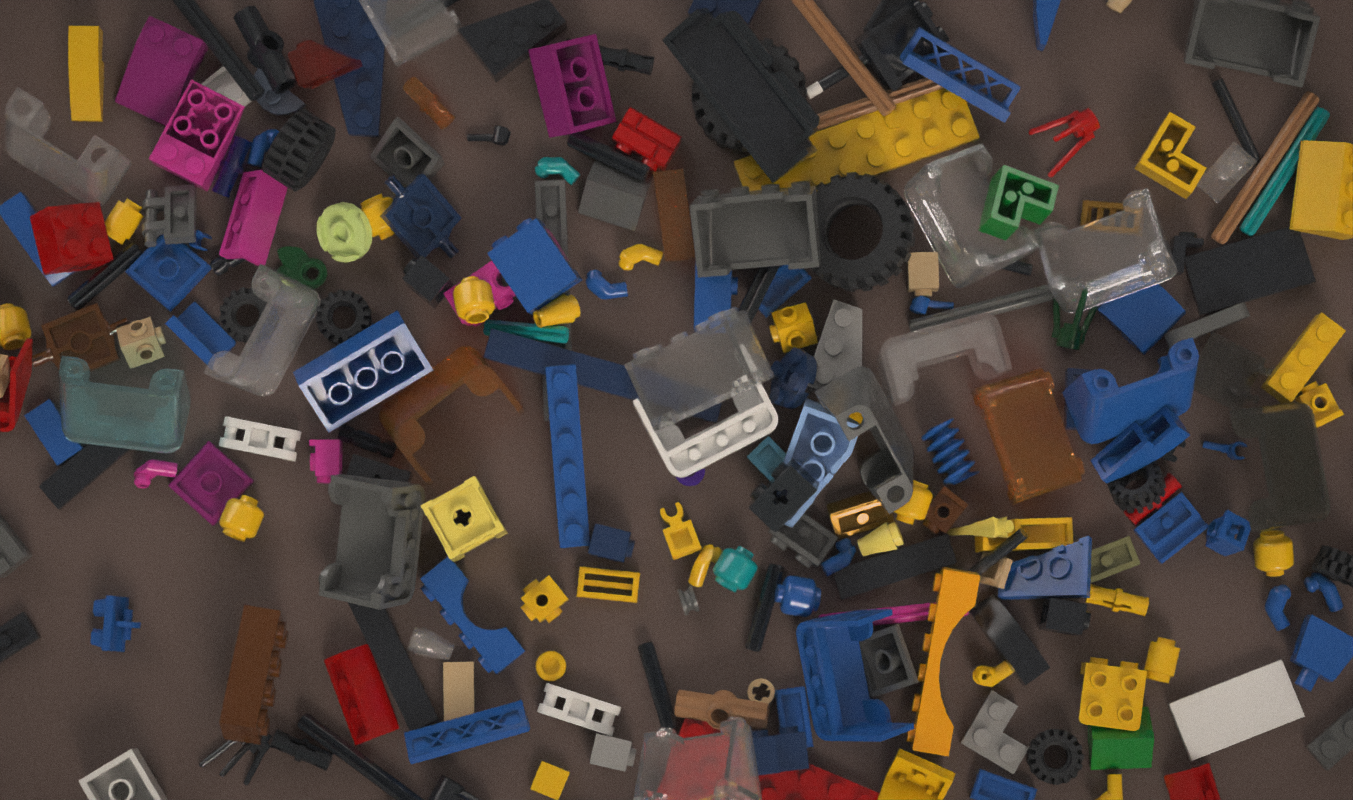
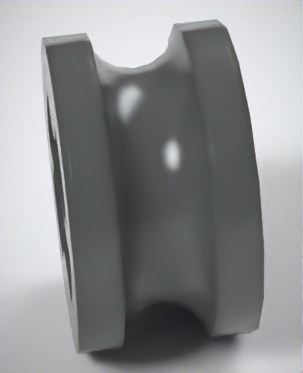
(688, 600)

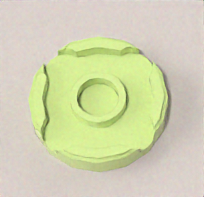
(344, 232)

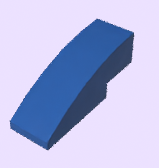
(17, 214)
(1140, 445)

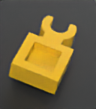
(680, 535)

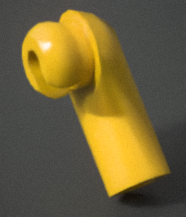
(637, 253)
(701, 564)
(991, 675)
(1114, 788)

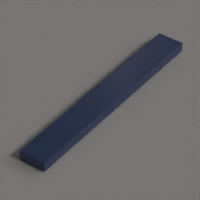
(590, 371)

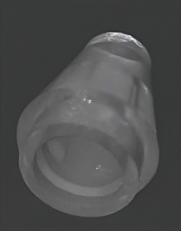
(429, 644)

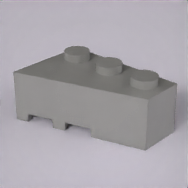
(839, 344)

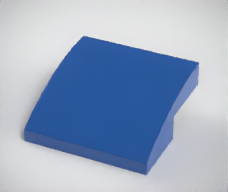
(1143, 316)

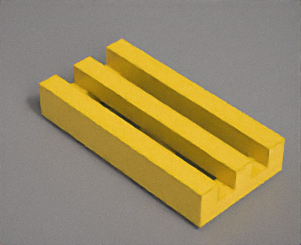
(607, 572)

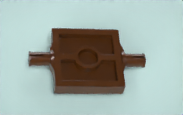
(83, 336)

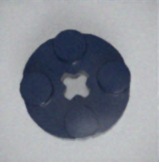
(792, 378)

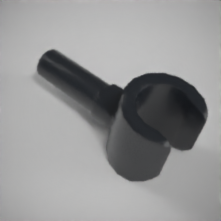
(500, 136)

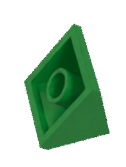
(1121, 748)

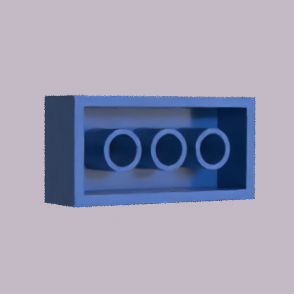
(362, 371)

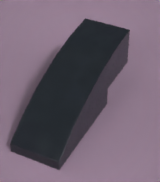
(1009, 640)

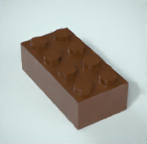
(252, 675)

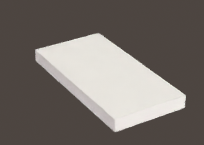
(1236, 710)

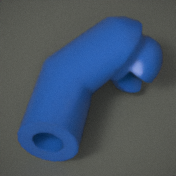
(602, 288)
(841, 560)
(1327, 588)
(1275, 604)

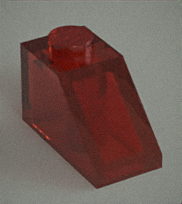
(319, 63)

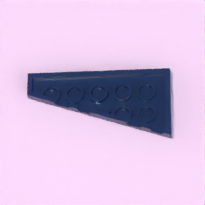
(359, 91)

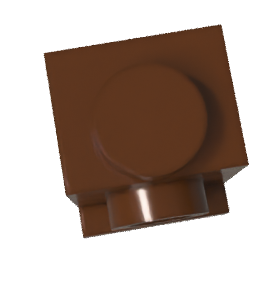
(955, 507)

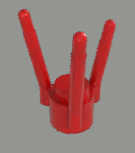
(1080, 125)

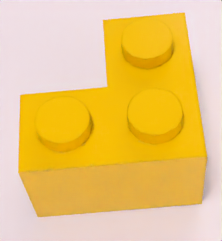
(1165, 162)

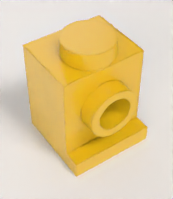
(1329, 411)

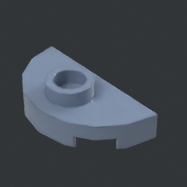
(277, 104)

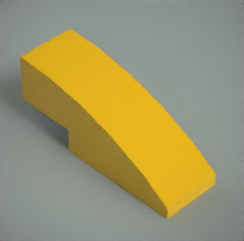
(86, 73)
(1041, 532)

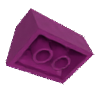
(572, 86)

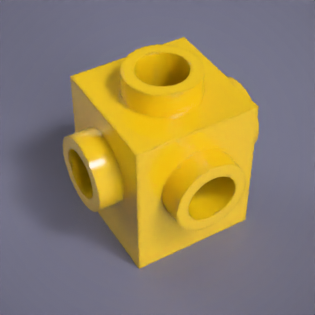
(793, 327)
(555, 597)

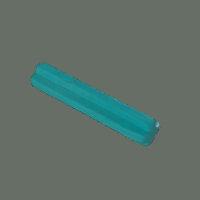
(551, 333)

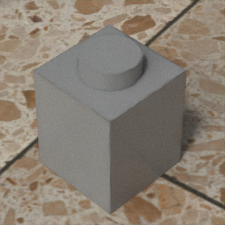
(612, 752)

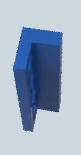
(953, 83)
(466, 732)

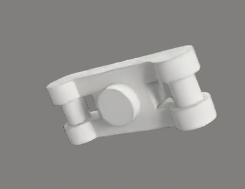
(260, 438)
(579, 709)

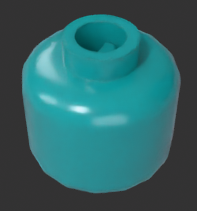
(735, 568)

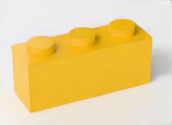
(1303, 358)

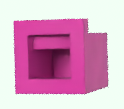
(326, 459)

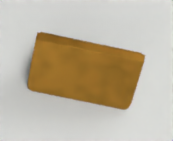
(857, 515)

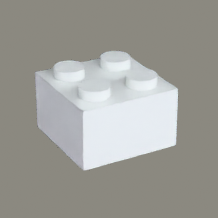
(123, 779)

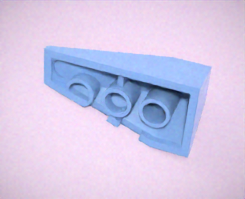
(818, 448)

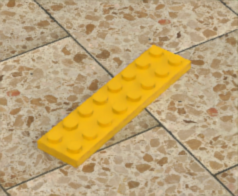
(877, 142)

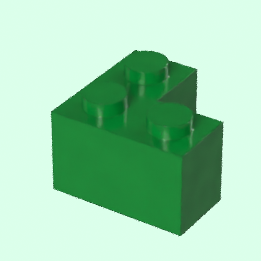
(1013, 197)

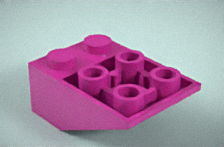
(197, 135)

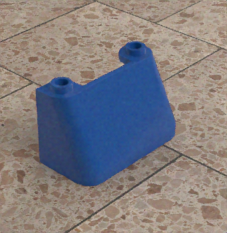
(1105, 410)

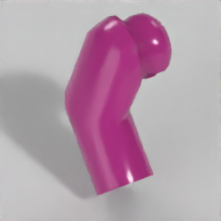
(152, 468)

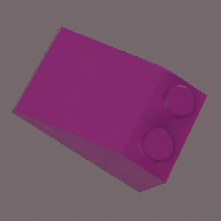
(160, 70)

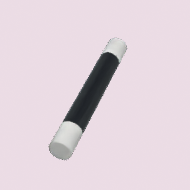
(830, 80)

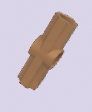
(720, 707)

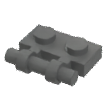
(179, 215)

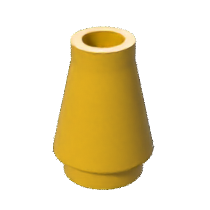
(559, 311)

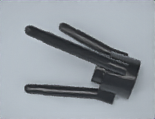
(263, 748)

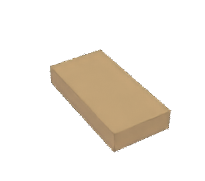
(458, 689)

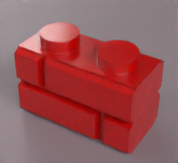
(646, 140)

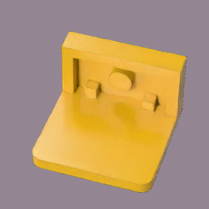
(1112, 694)
(915, 779)

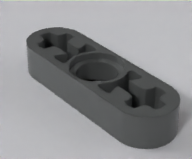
(1208, 324)

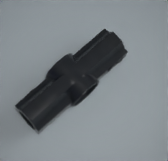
(265, 49)

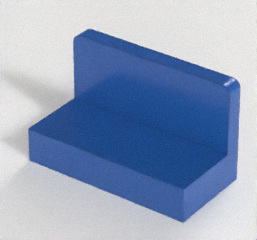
(200, 332)

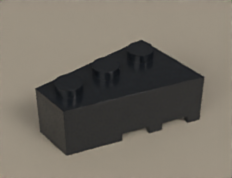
(504, 39)

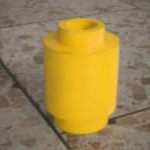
(123, 220)
(1161, 660)

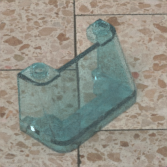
(123, 414)

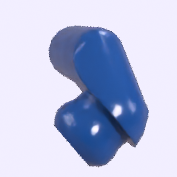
(261, 145)

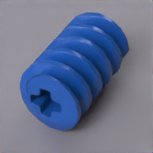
(949, 453)

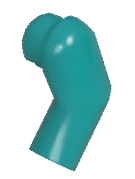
(559, 166)

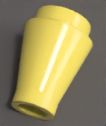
(882, 539)

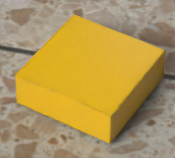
(550, 780)

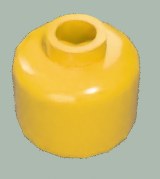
(373, 209)
(473, 300)
(13, 326)
(918, 504)
(241, 518)
(1273, 552)

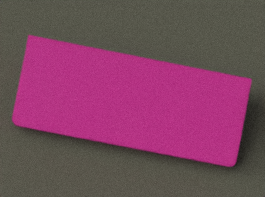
(253, 218)

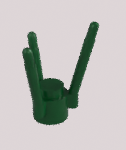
(1072, 335)

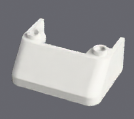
(684, 456)

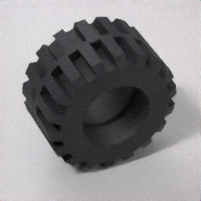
(299, 150)

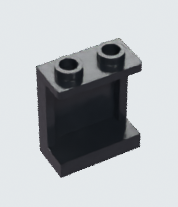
(889, 37)

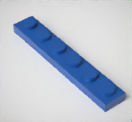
(567, 455)

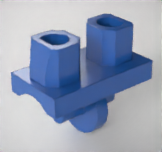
(116, 624)

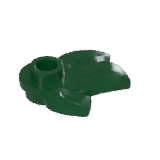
(297, 263)

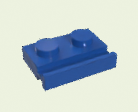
(1171, 528)

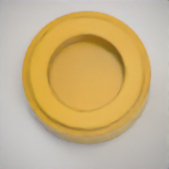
(550, 666)

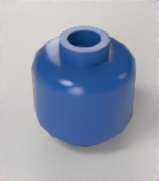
(798, 596)

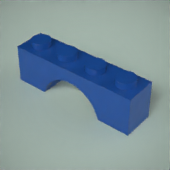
(447, 586)

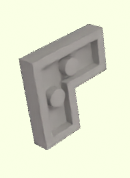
(987, 736)

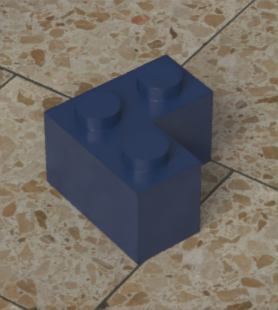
(780, 751)

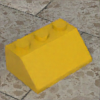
(1324, 190)

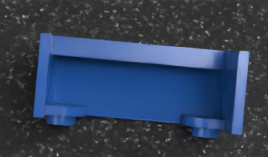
(838, 680)

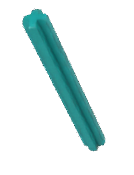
(1283, 173)

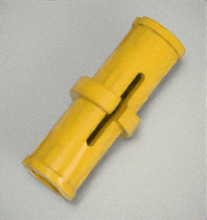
(1118, 600)

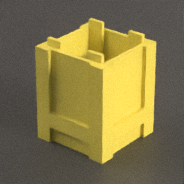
(482, 525)

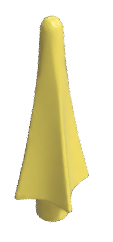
(989, 527)

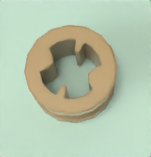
(757, 683)

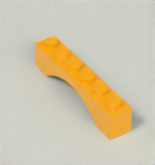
(955, 598)

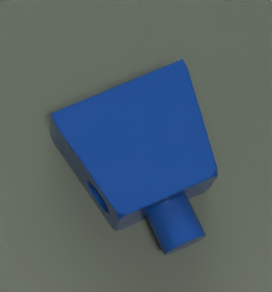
(1320, 652)

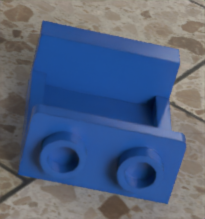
(533, 265)

